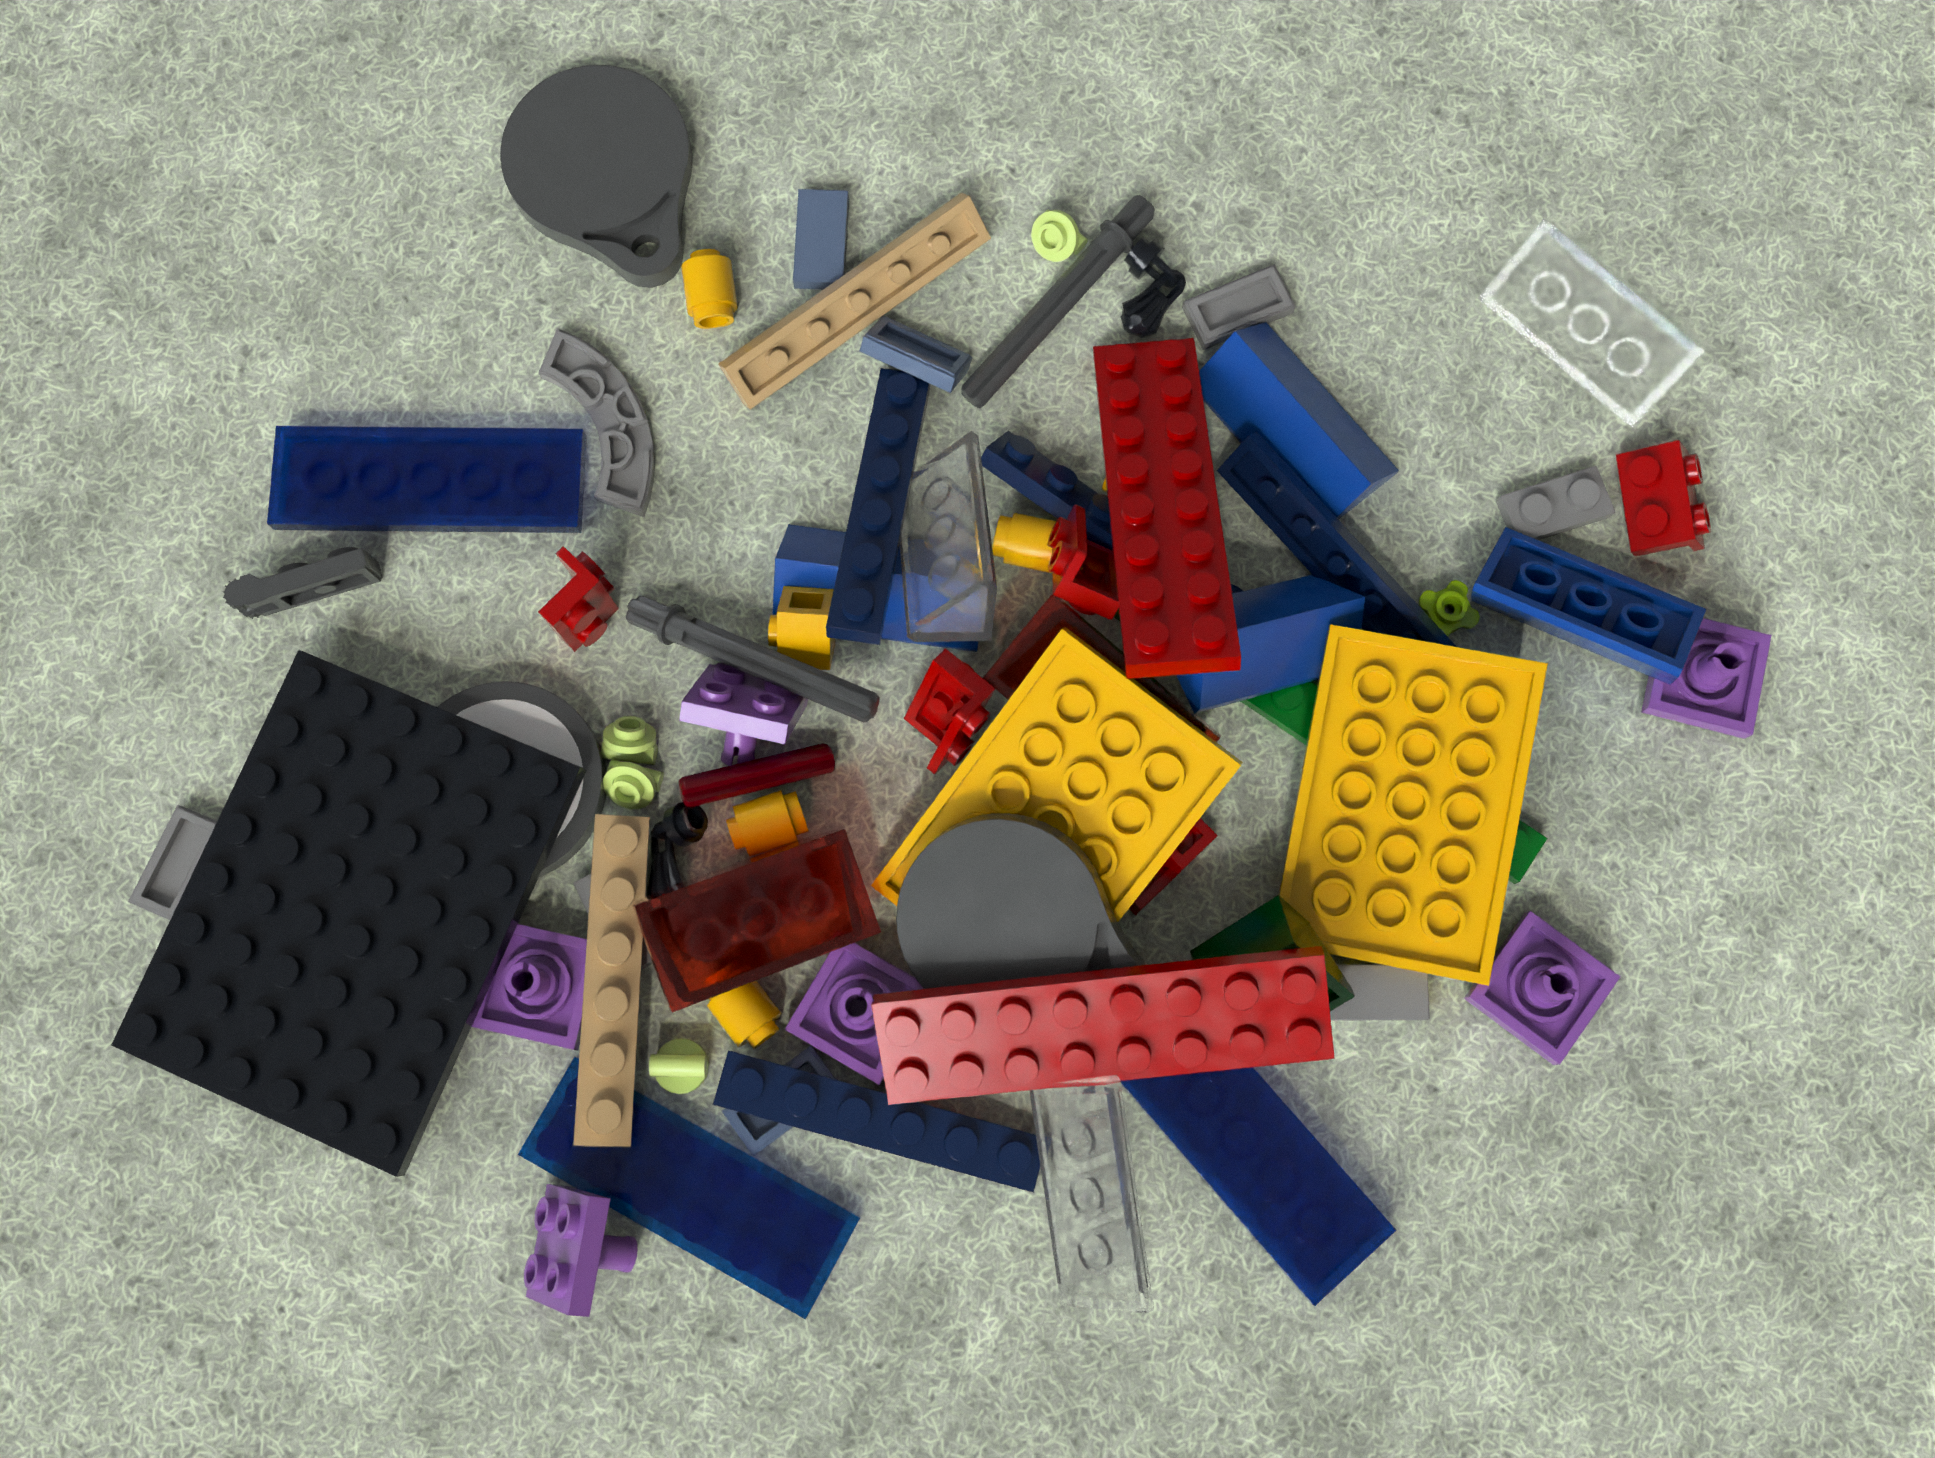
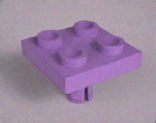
(1718, 682)
(743, 708)
(1543, 988)
(537, 989)
(838, 1008)
(572, 1250)

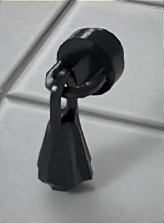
(1146, 310)
(679, 826)

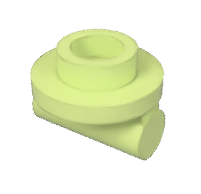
(1057, 236)
(630, 741)
(631, 784)
(679, 1066)

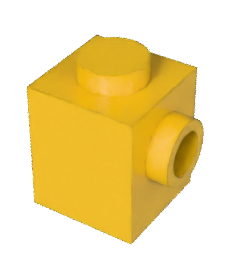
(801, 626)

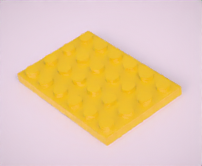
(1089, 760)
(1411, 801)

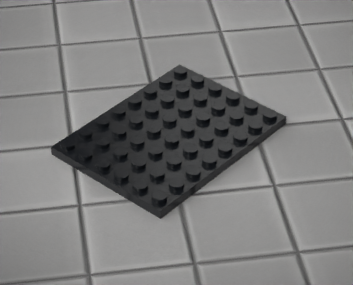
(350, 912)

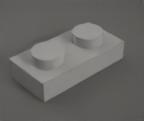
(1557, 505)

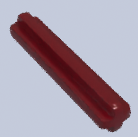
(756, 775)

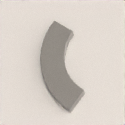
(618, 416)

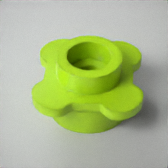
(1455, 596)

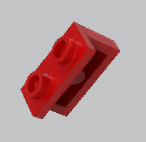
(1662, 498)
(1082, 569)
(582, 605)
(950, 708)

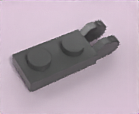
(303, 583)

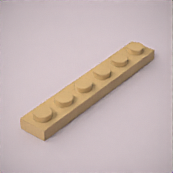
(855, 300)
(611, 983)

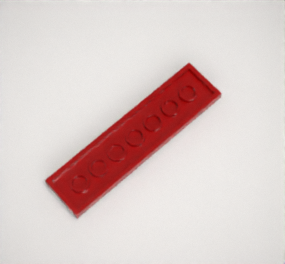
(1164, 512)
(1105, 1024)

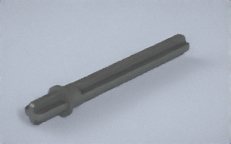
(1112, 241)
(675, 626)

